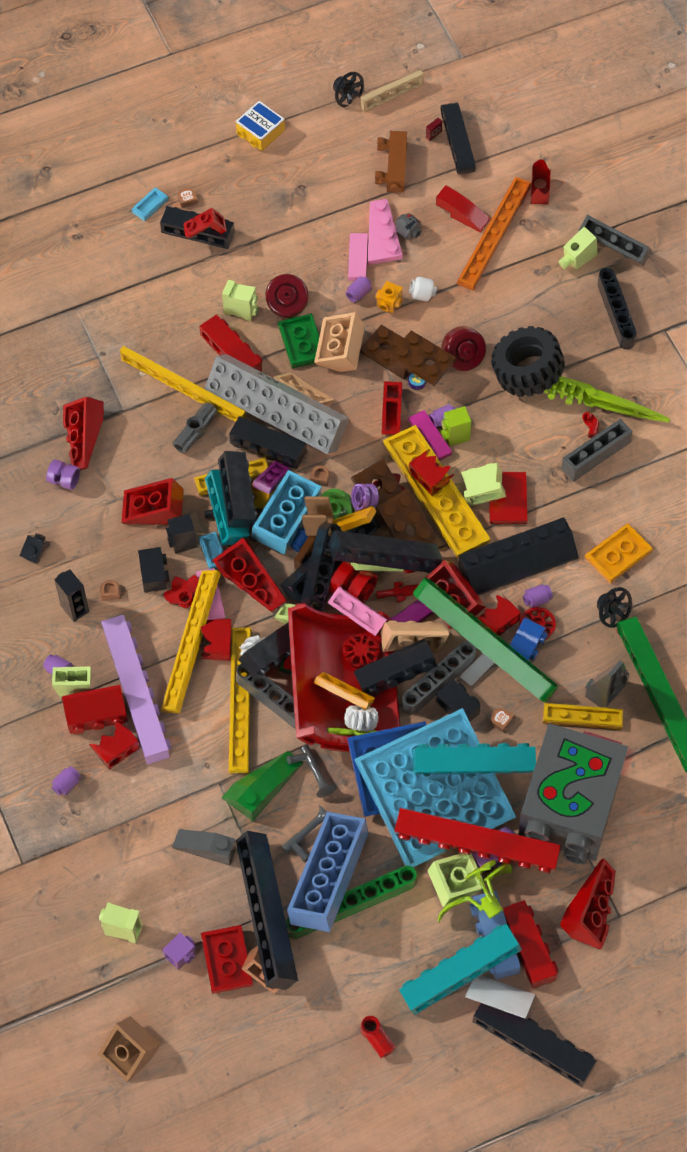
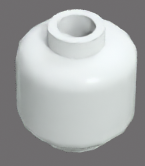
(422, 289)

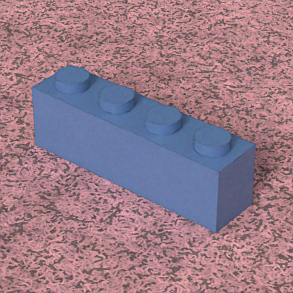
(484, 927)

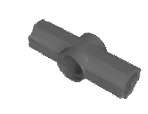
(188, 434)

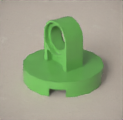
(340, 502)

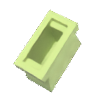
(240, 300)
(483, 484)
(121, 922)

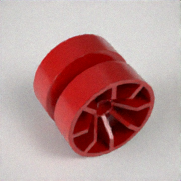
(355, 582)

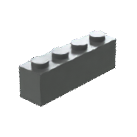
(617, 240)
(596, 450)

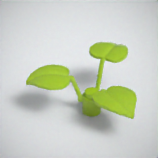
(489, 902)

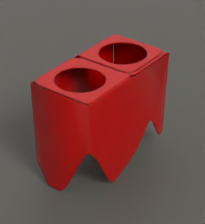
(540, 171)
(429, 472)
(502, 618)
(219, 634)
(116, 748)

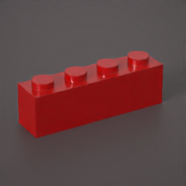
(225, 341)
(534, 952)

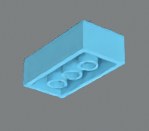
(284, 511)

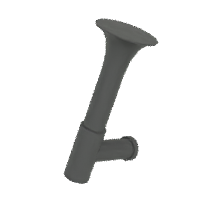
(324, 788)
(294, 842)

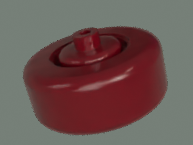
(286, 296)
(466, 346)

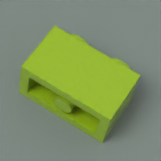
(456, 426)

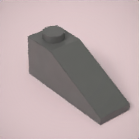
(206, 845)

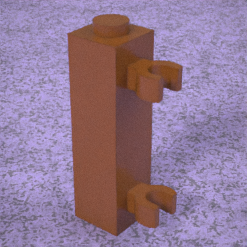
(396, 161)

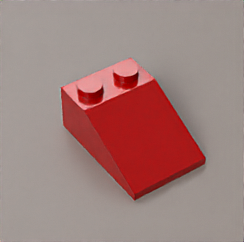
(153, 503)

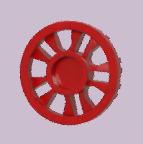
(541, 620)
(360, 650)

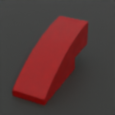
(461, 208)
(391, 408)

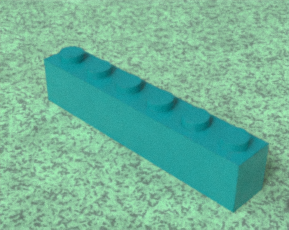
(474, 759)
(459, 969)

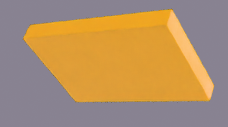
(619, 553)

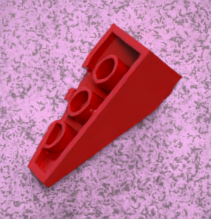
(83, 423)
(247, 571)
(588, 911)

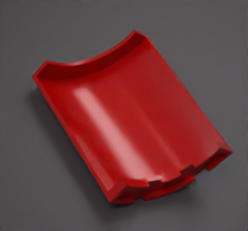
(318, 648)

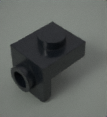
(34, 547)

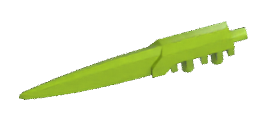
(601, 399)

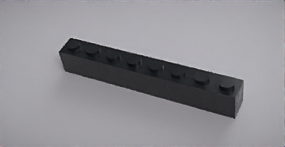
(266, 910)

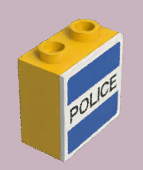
(260, 126)

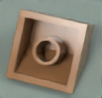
(128, 1048)

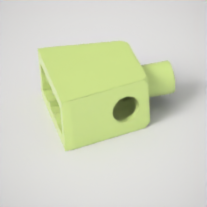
(579, 249)
(71, 680)

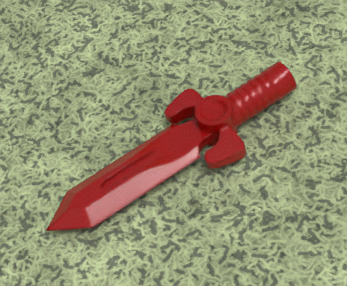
(396, 592)

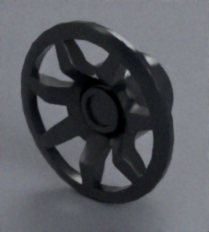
(346, 88)
(611, 605)

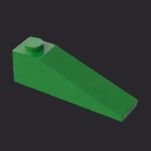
(259, 787)

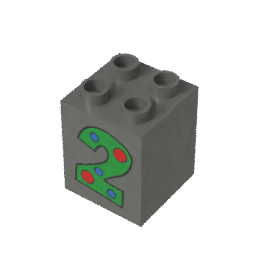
(572, 792)

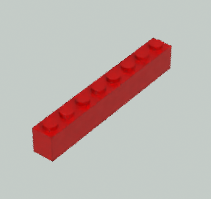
(478, 840)

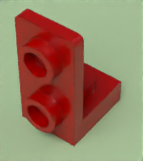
(207, 219)

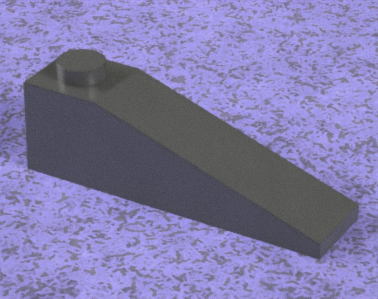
(607, 685)

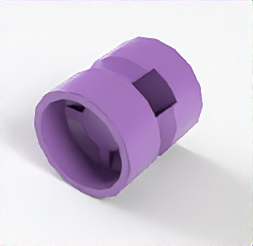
(61, 474)

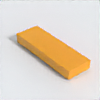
(355, 519)
(344, 690)

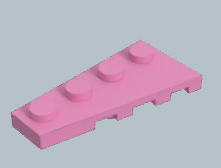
(383, 239)

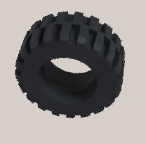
(525, 344)

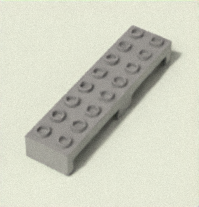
(276, 403)

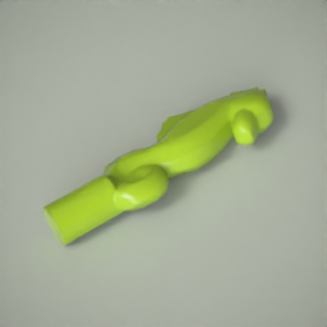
(347, 732)

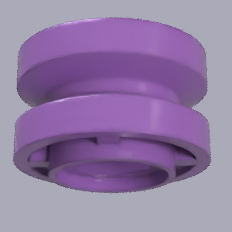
(364, 496)

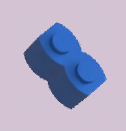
(529, 638)

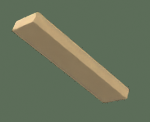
(392, 90)

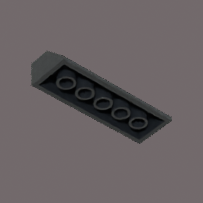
(519, 556)

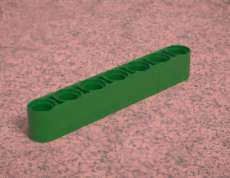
(363, 901)

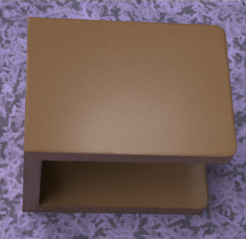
(319, 512)

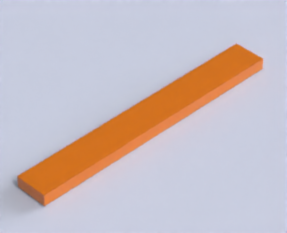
(494, 233)

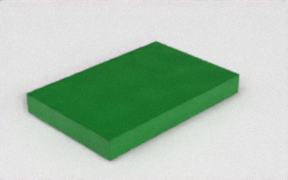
(299, 339)

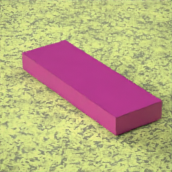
(430, 434)

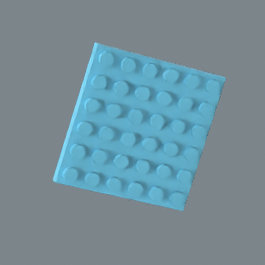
(458, 797)

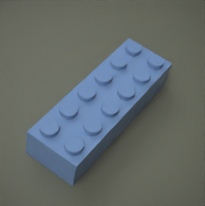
(328, 872)

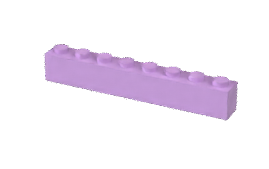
(135, 689)

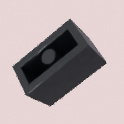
(181, 534)
(152, 569)
(455, 697)

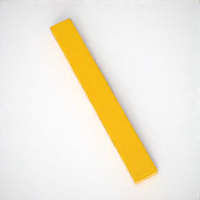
(180, 384)
(190, 642)
(239, 709)

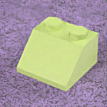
(449, 877)

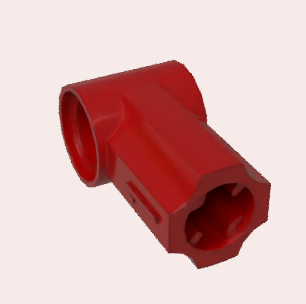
(378, 1038)

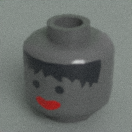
(408, 226)

